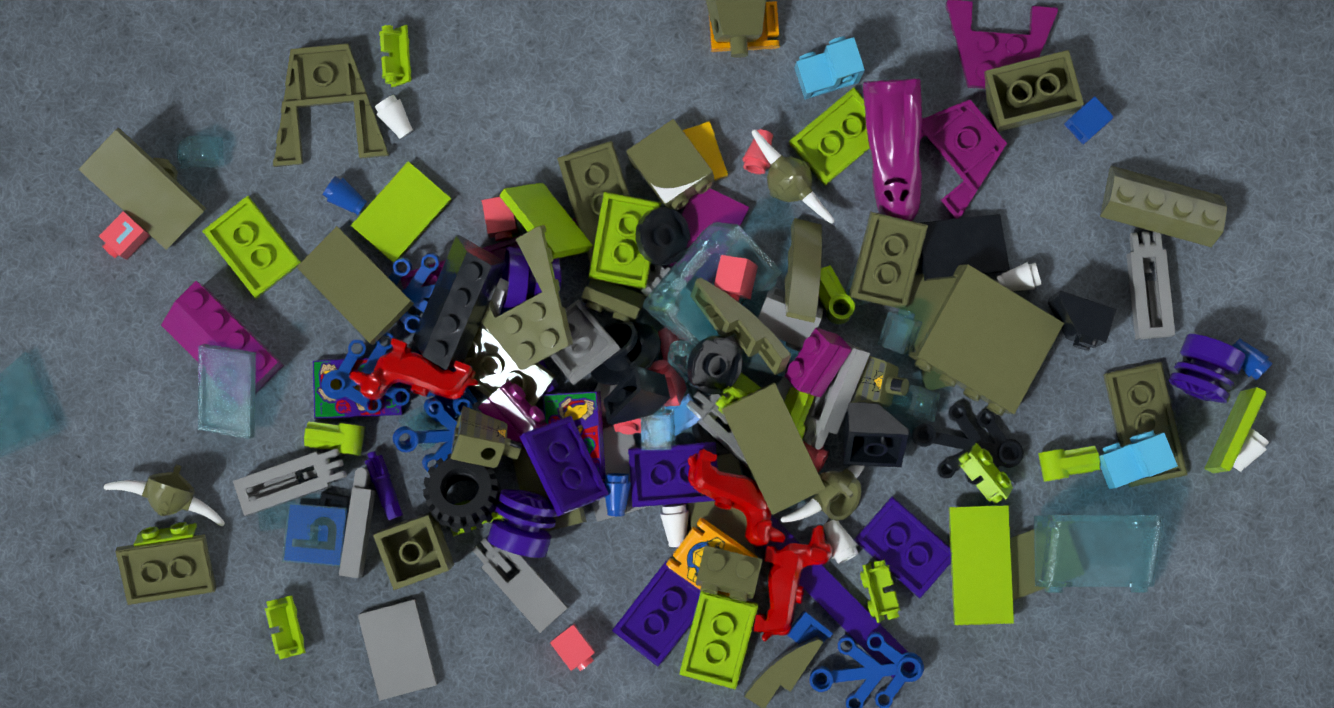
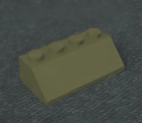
(1163, 207)

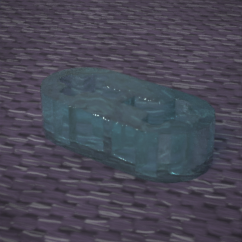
(677, 358)

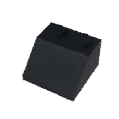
(1084, 320)
(873, 437)

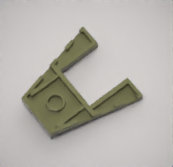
(325, 78)
(539, 324)

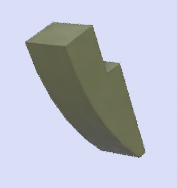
(782, 671)

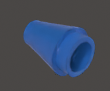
(344, 195)
(1256, 362)
(618, 489)

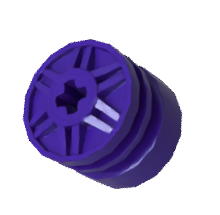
(521, 279)
(1205, 373)
(523, 523)

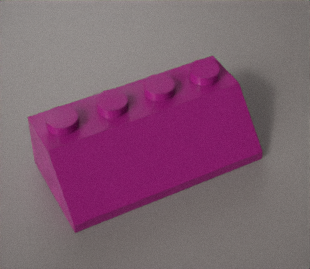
(202, 319)

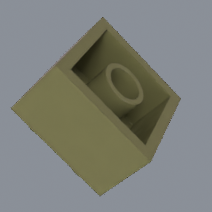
(413, 550)

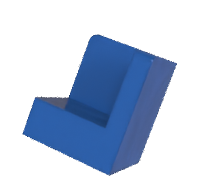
(1088, 120)
(806, 628)

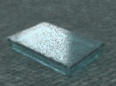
(226, 391)

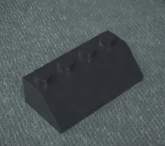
(458, 303)

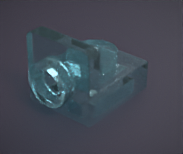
(419, 421)

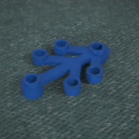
(414, 290)
(347, 384)
(432, 436)
(871, 672)

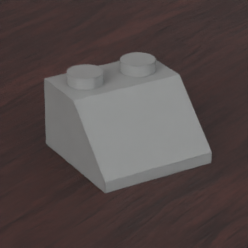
(785, 328)

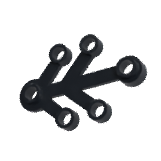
(972, 437)

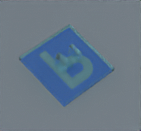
(314, 534)

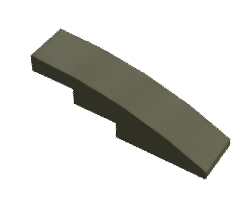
(804, 270)
(735, 320)

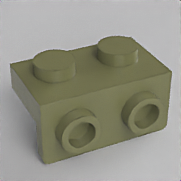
(613, 298)
(728, 573)

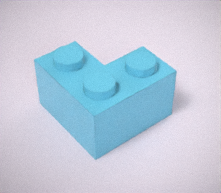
(831, 70)
(1142, 458)

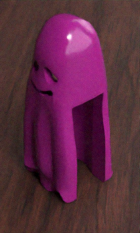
(894, 139)

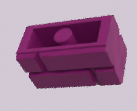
(818, 362)
(512, 408)

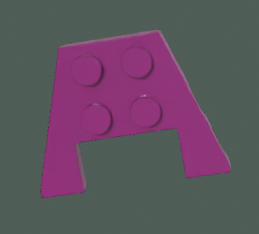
(991, 50)
(967, 145)

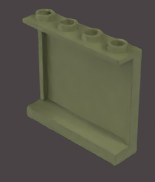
(987, 341)

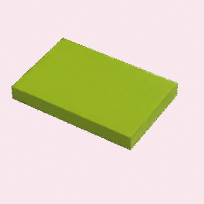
(834, 137)
(537, 206)
(401, 212)
(251, 247)
(615, 248)
(1235, 430)
(718, 639)

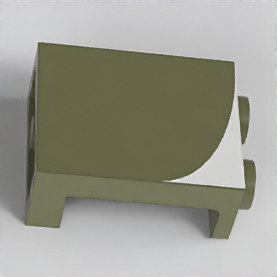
(671, 165)

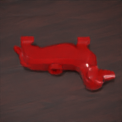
(414, 370)
(737, 492)
(785, 580)

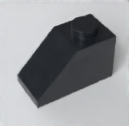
(636, 396)

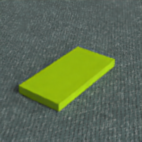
(981, 565)

